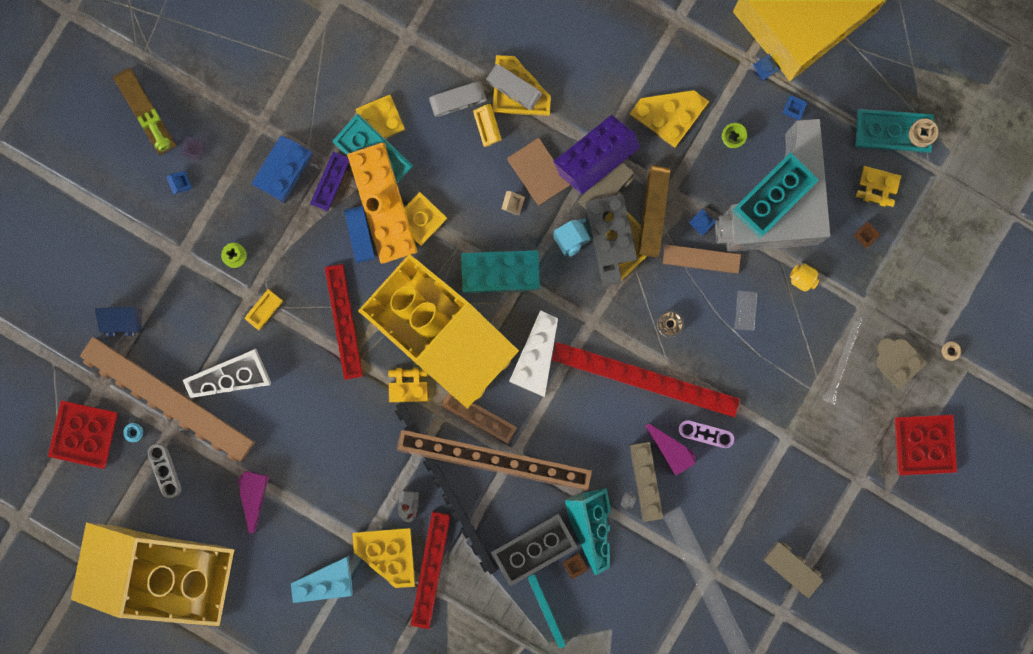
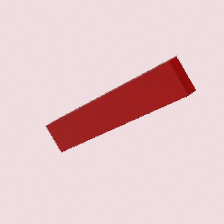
(343, 321)
(430, 570)

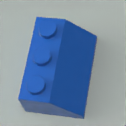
(282, 168)

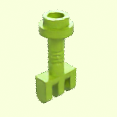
(162, 143)

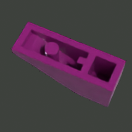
(674, 453)
(252, 495)

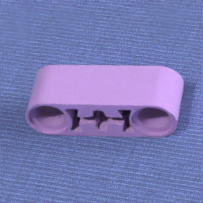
(711, 430)

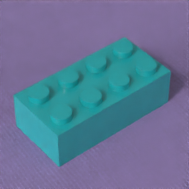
(775, 195)
(500, 271)

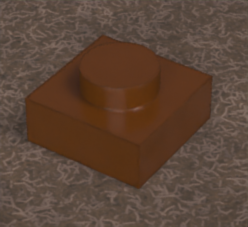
(866, 234)
(575, 566)

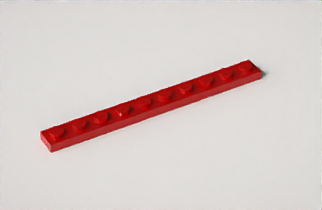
(645, 379)

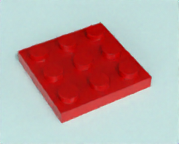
(83, 434)
(925, 445)

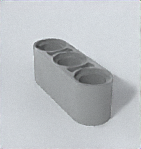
(513, 87)
(457, 99)
(157, 464)

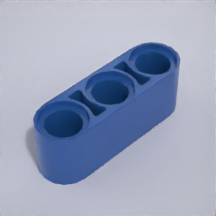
(359, 234)

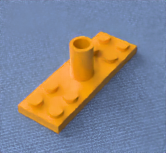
(389, 220)

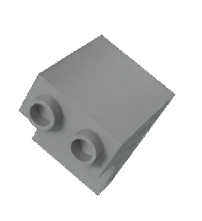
(806, 221)

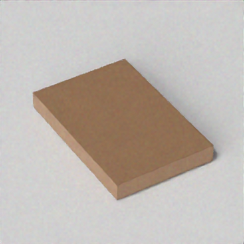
(537, 172)

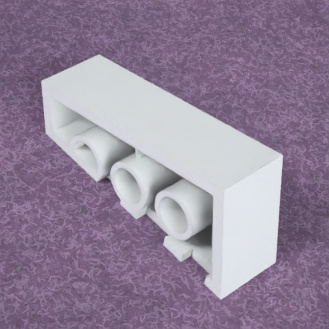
(536, 356)
(234, 374)

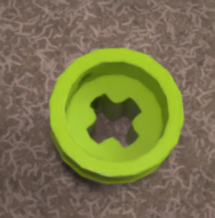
(737, 129)
(235, 261)

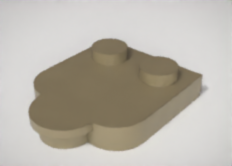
(898, 361)

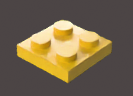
(382, 116)
(423, 218)

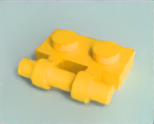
(881, 181)
(408, 392)

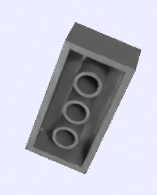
(534, 549)

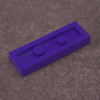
(330, 181)

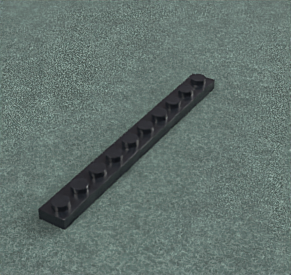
(449, 496)

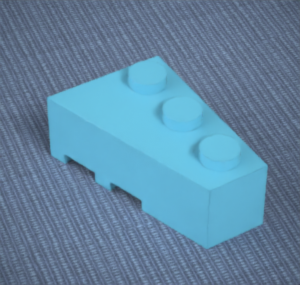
(573, 236)
(326, 583)

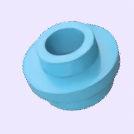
(127, 432)

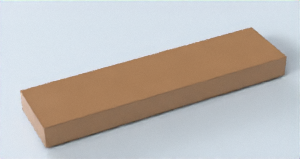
(701, 259)
(480, 418)

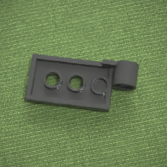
(609, 252)

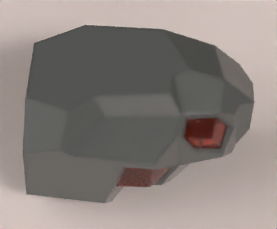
(408, 505)

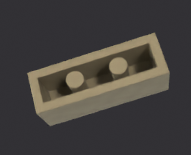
(609, 184)
(793, 568)

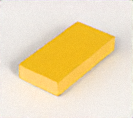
(487, 125)
(263, 309)

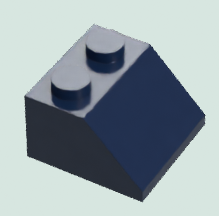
(119, 320)

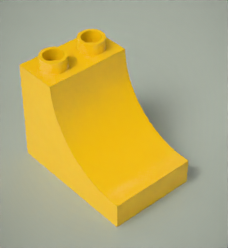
(802, 30)
(439, 330)
(151, 576)

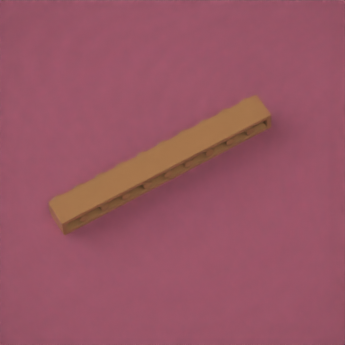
(167, 399)
(493, 460)

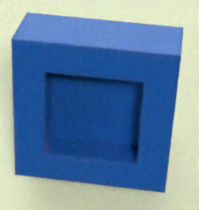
(766, 67)
(794, 107)
(179, 182)
(702, 222)

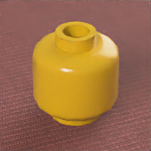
(804, 277)

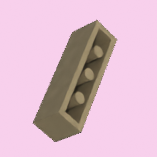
(646, 482)

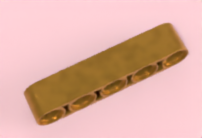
(140, 104)
(654, 211)

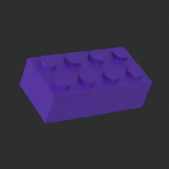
(596, 154)

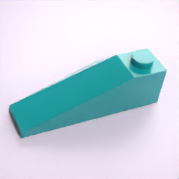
(589, 520)

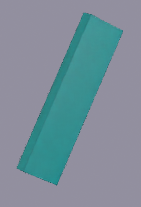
(546, 611)

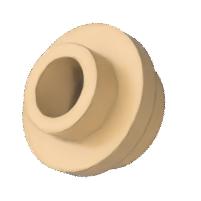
(957, 351)

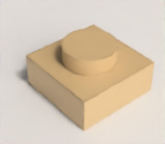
(513, 203)

